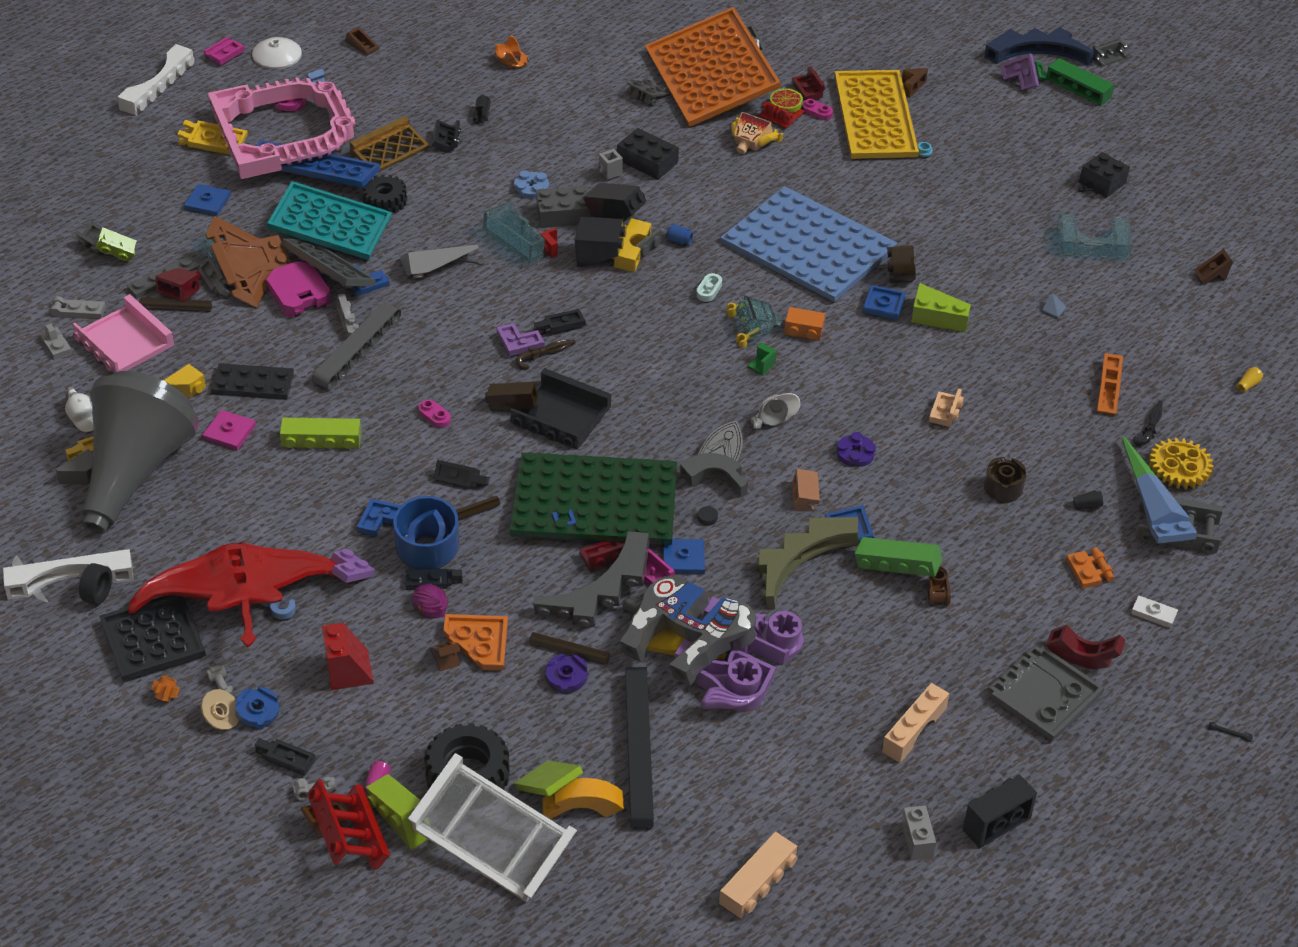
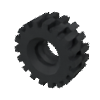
(385, 193)

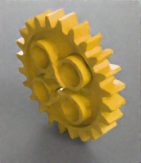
(1181, 463)

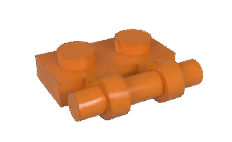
(1084, 569)

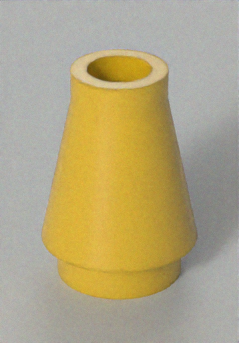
(1251, 378)

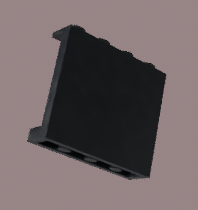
(564, 409)

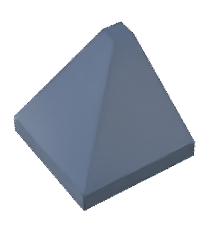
(1054, 307)

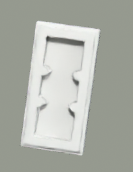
(1154, 611)

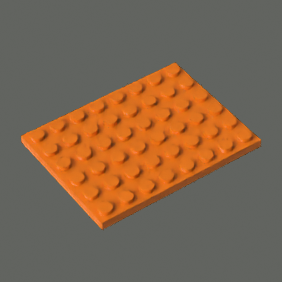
(712, 66)

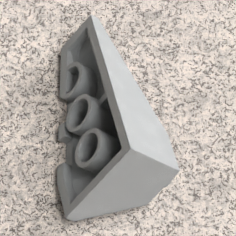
(422, 262)

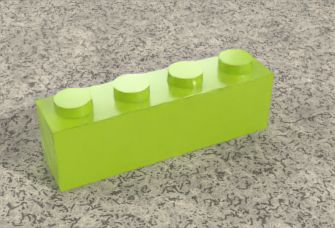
(320, 433)

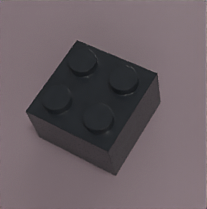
(1104, 174)

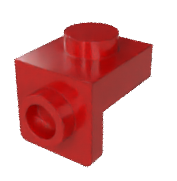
(550, 243)

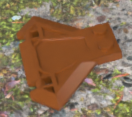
(245, 259)

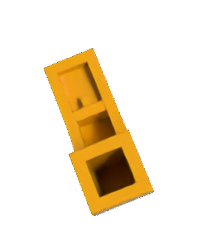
(584, 793)

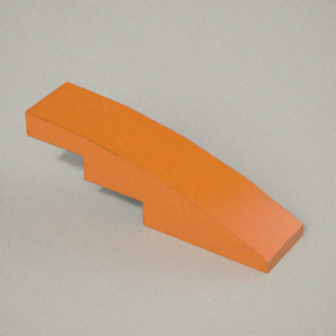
(1110, 384)

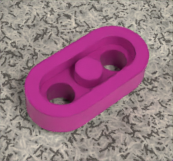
(817, 109)
(434, 413)

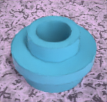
(925, 149)

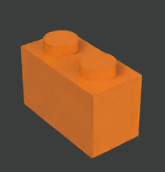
(804, 323)

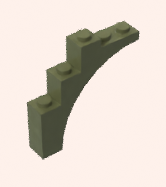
(819, 536)

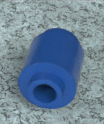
(679, 234)

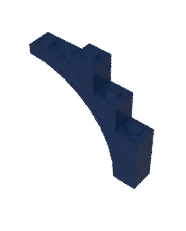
(1037, 42)

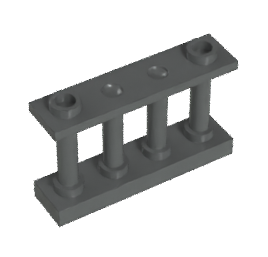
(1197, 512)

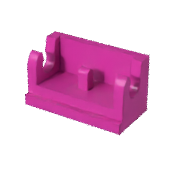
(656, 568)

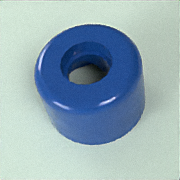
(426, 518)

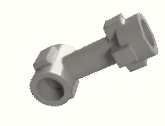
(218, 674)
(302, 787)

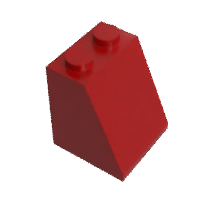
(345, 658)

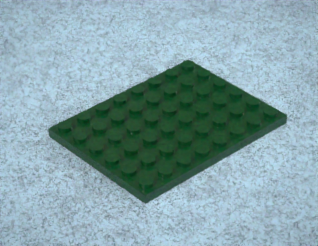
(602, 492)

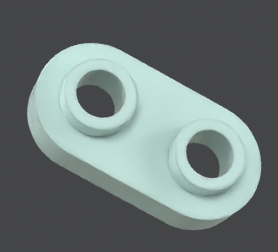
(709, 287)

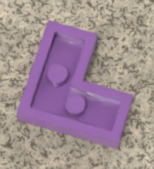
(1024, 69)
(516, 343)
(350, 566)

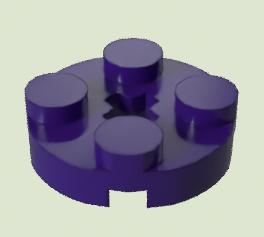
(856, 441)
(566, 683)

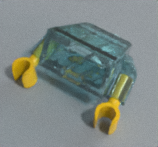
(755, 317)

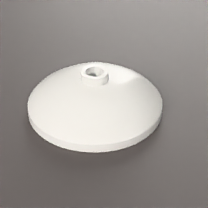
(276, 53)

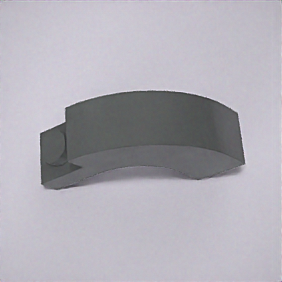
(714, 466)

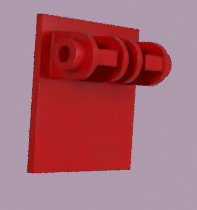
(779, 115)

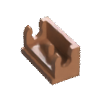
(805, 489)

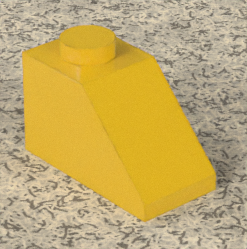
(187, 380)

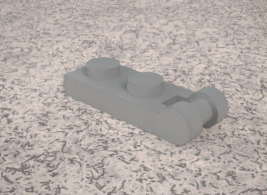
(77, 308)

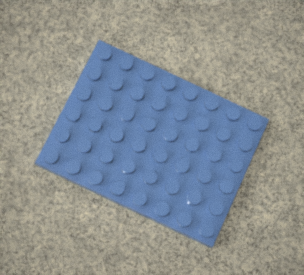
(808, 243)

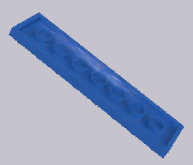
(333, 168)

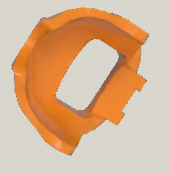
(508, 51)

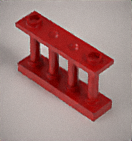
(359, 813)

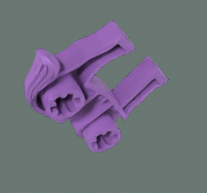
(744, 679)

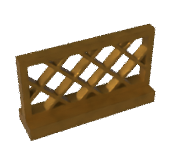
(381, 137)

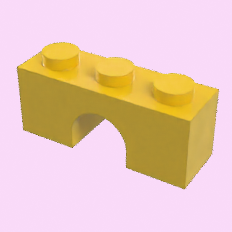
(630, 255)

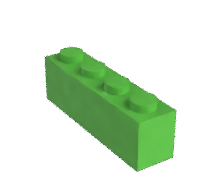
(898, 556)

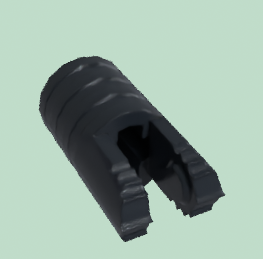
(481, 109)

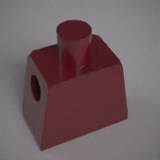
(178, 283)

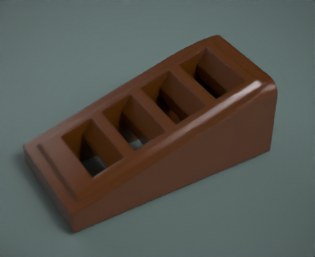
(356, 36)

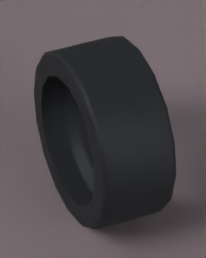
(95, 583)

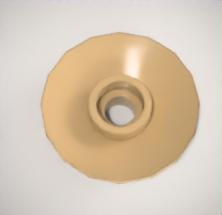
(222, 702)

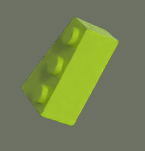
(940, 309)
(395, 806)

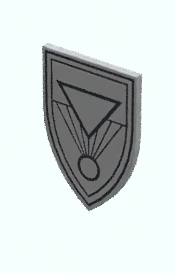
(725, 441)

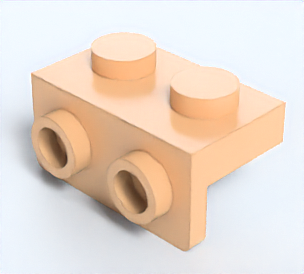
(946, 408)

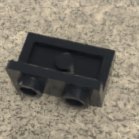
(446, 136)

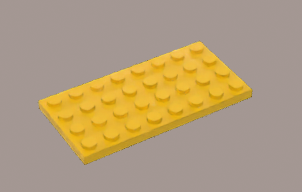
(876, 114)

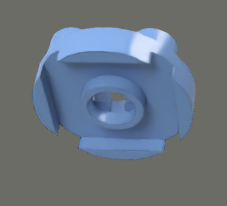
(526, 178)

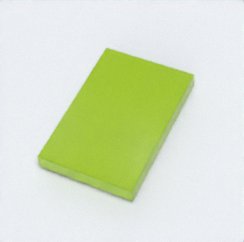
(548, 778)

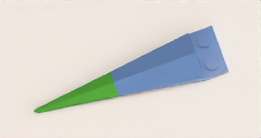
(1164, 515)

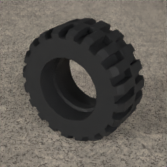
(469, 743)

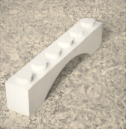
(136, 98)
(26, 579)

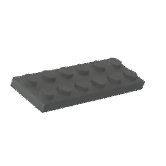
(329, 263)

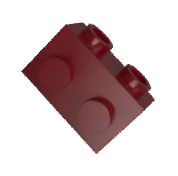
(809, 85)
(600, 554)

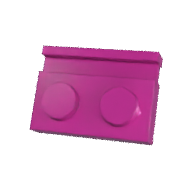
(224, 50)

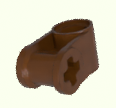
(939, 588)

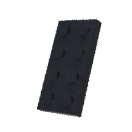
(252, 381)

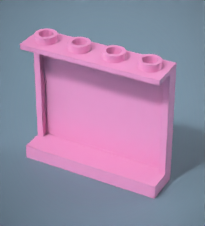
(125, 336)

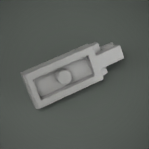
(347, 318)

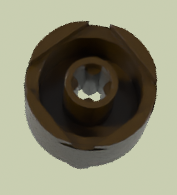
(901, 263)
(1005, 479)

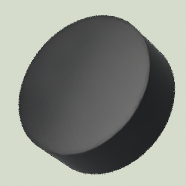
(707, 515)

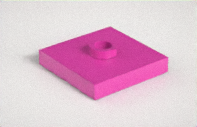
(229, 430)

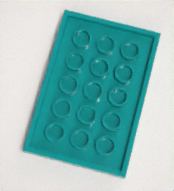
(329, 220)

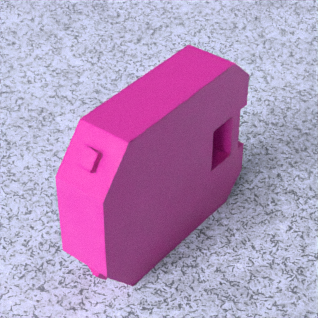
(295, 280)

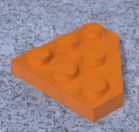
(479, 638)

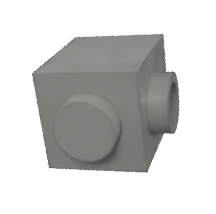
(610, 164)

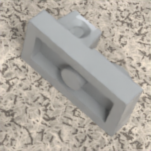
(55, 342)

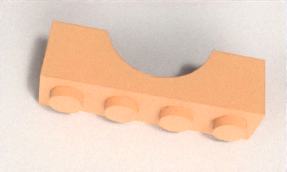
(904, 733)

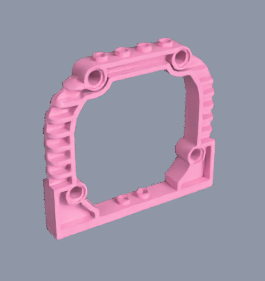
(268, 158)

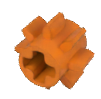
(165, 688)

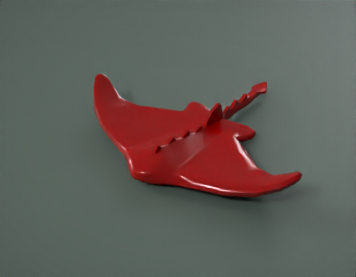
(234, 577)

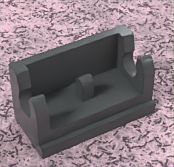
(1109, 51)

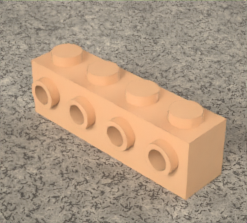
(758, 875)

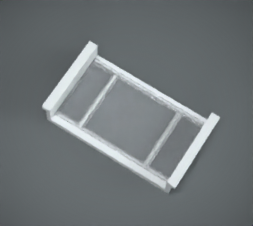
(490, 829)

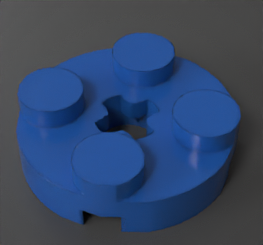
(257, 718)

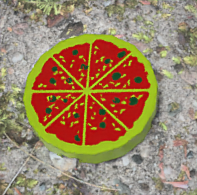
(787, 99)

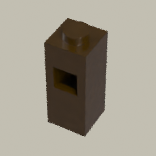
(511, 395)

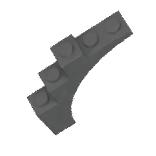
(606, 590)

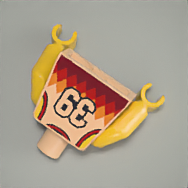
(753, 133)

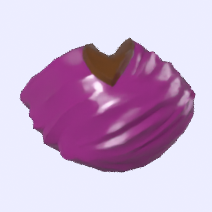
(430, 601)

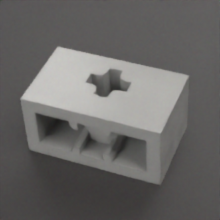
(918, 832)

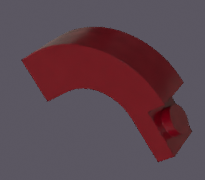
(1081, 652)

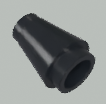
(1089, 500)

